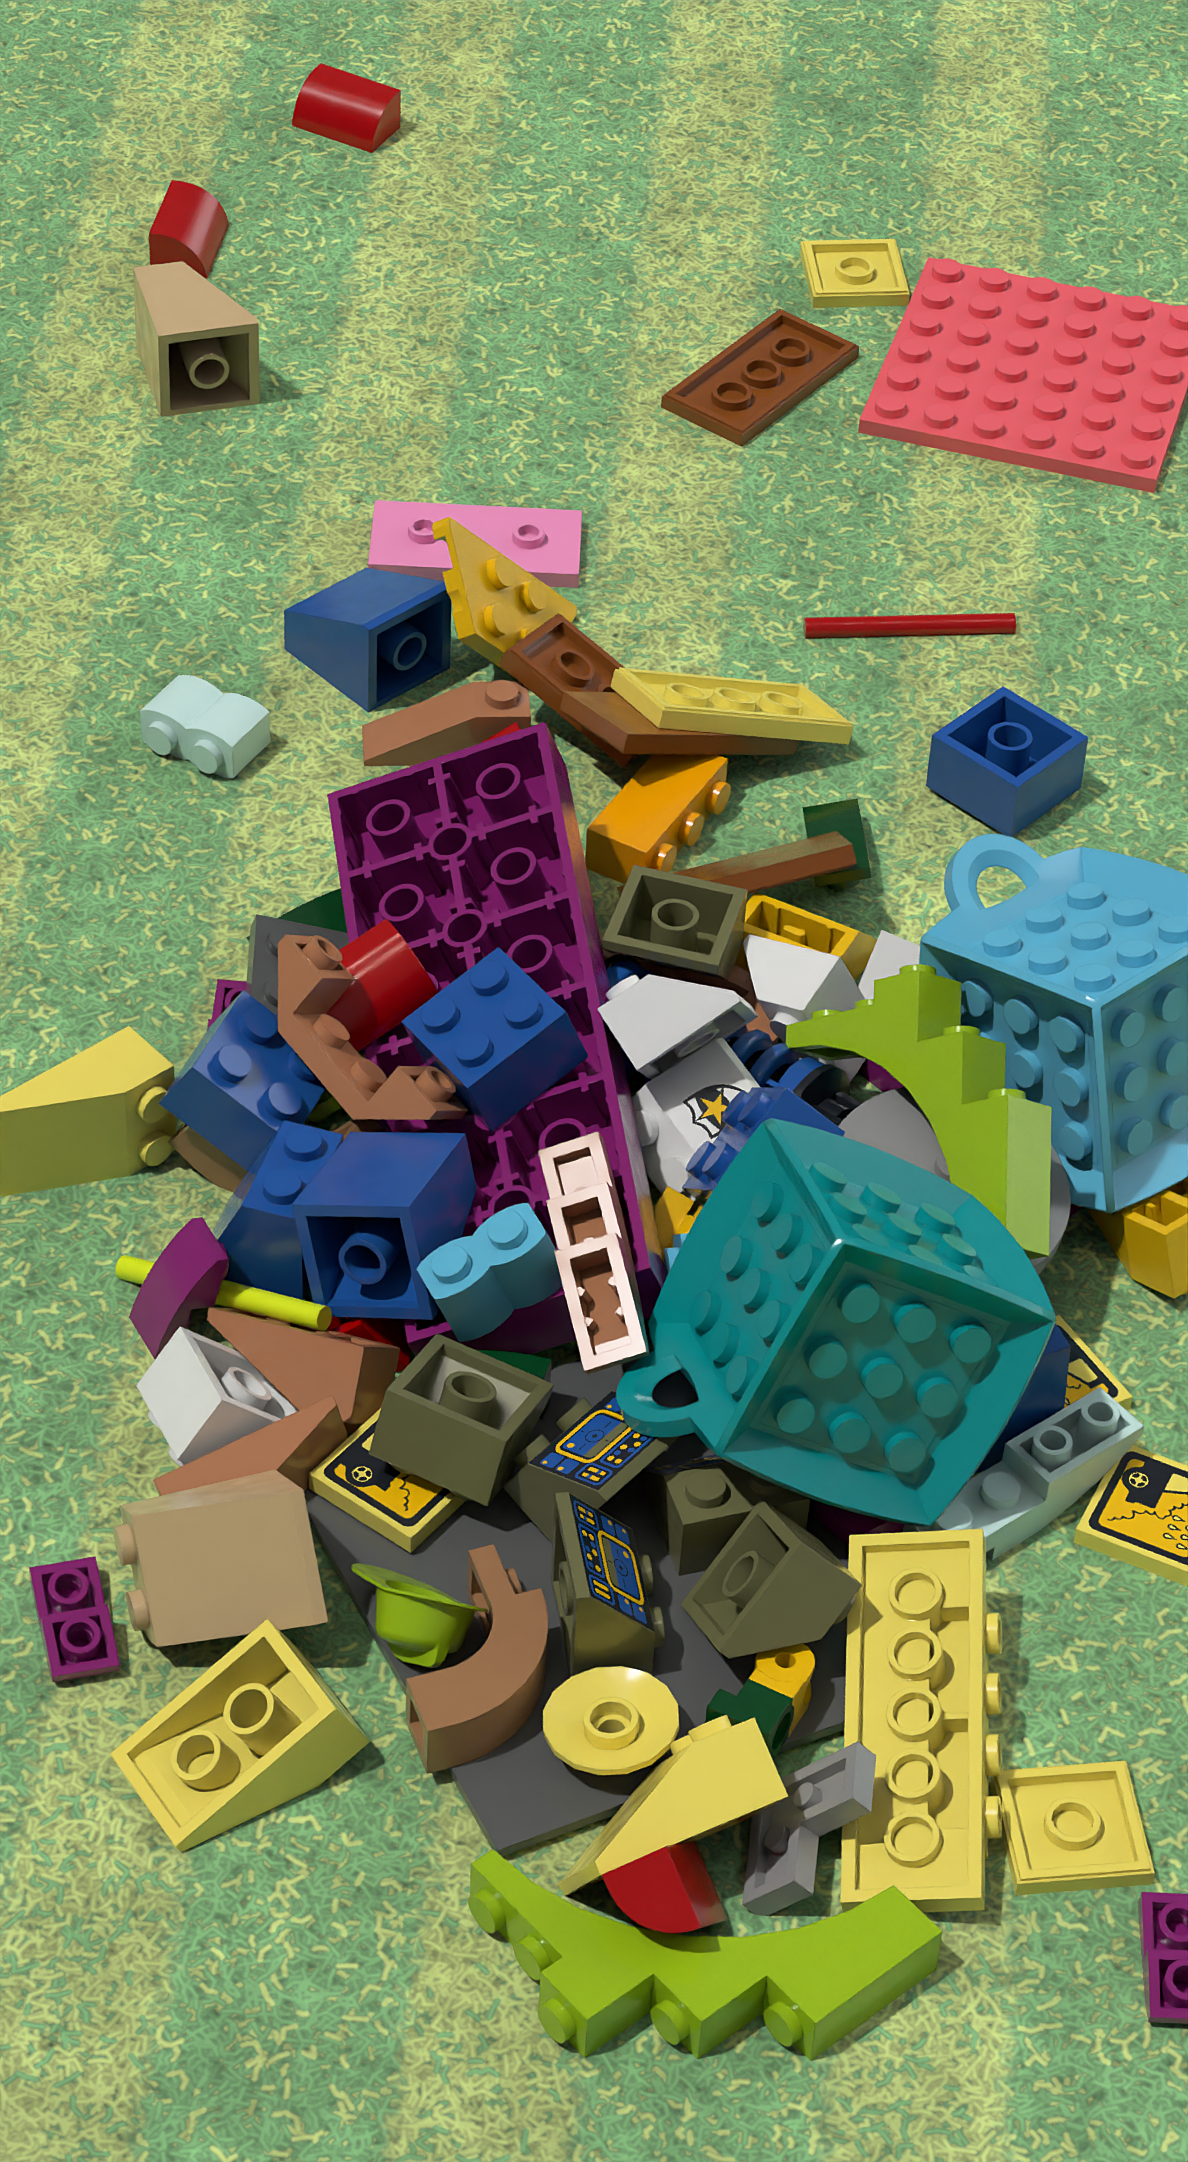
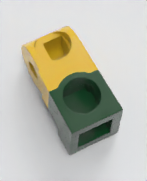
(773, 1694)

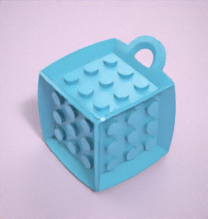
(1087, 997)

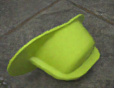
(415, 1617)

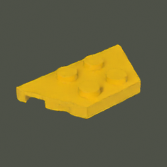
(492, 595)

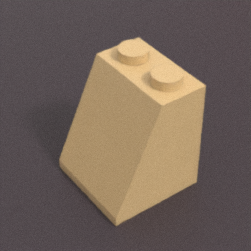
(194, 341)
(221, 1560)

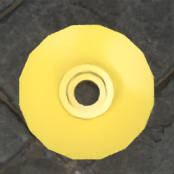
(610, 1720)

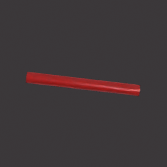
(909, 625)

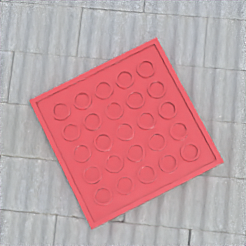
(1034, 375)

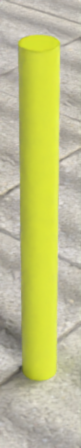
(244, 1297)

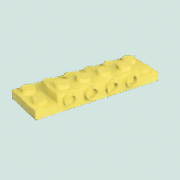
(923, 1707)

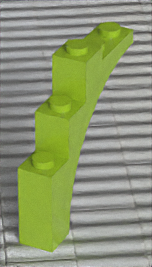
(988, 1134)
(703, 1989)

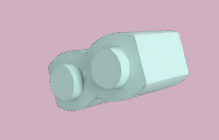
(205, 726)

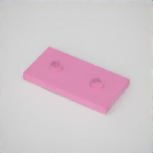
(534, 538)

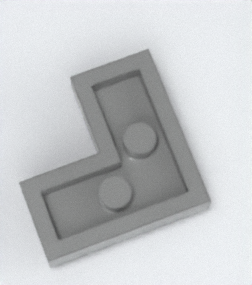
(788, 1833)

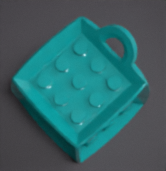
(844, 1326)

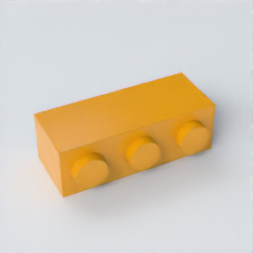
(657, 814)

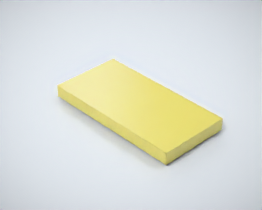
(731, 706)

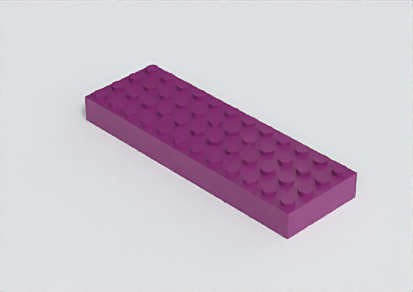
(477, 860)

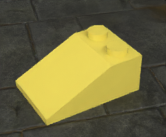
(87, 1118)
(239, 1740)
(708, 1784)

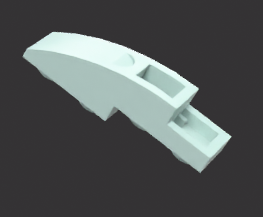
(1042, 1473)

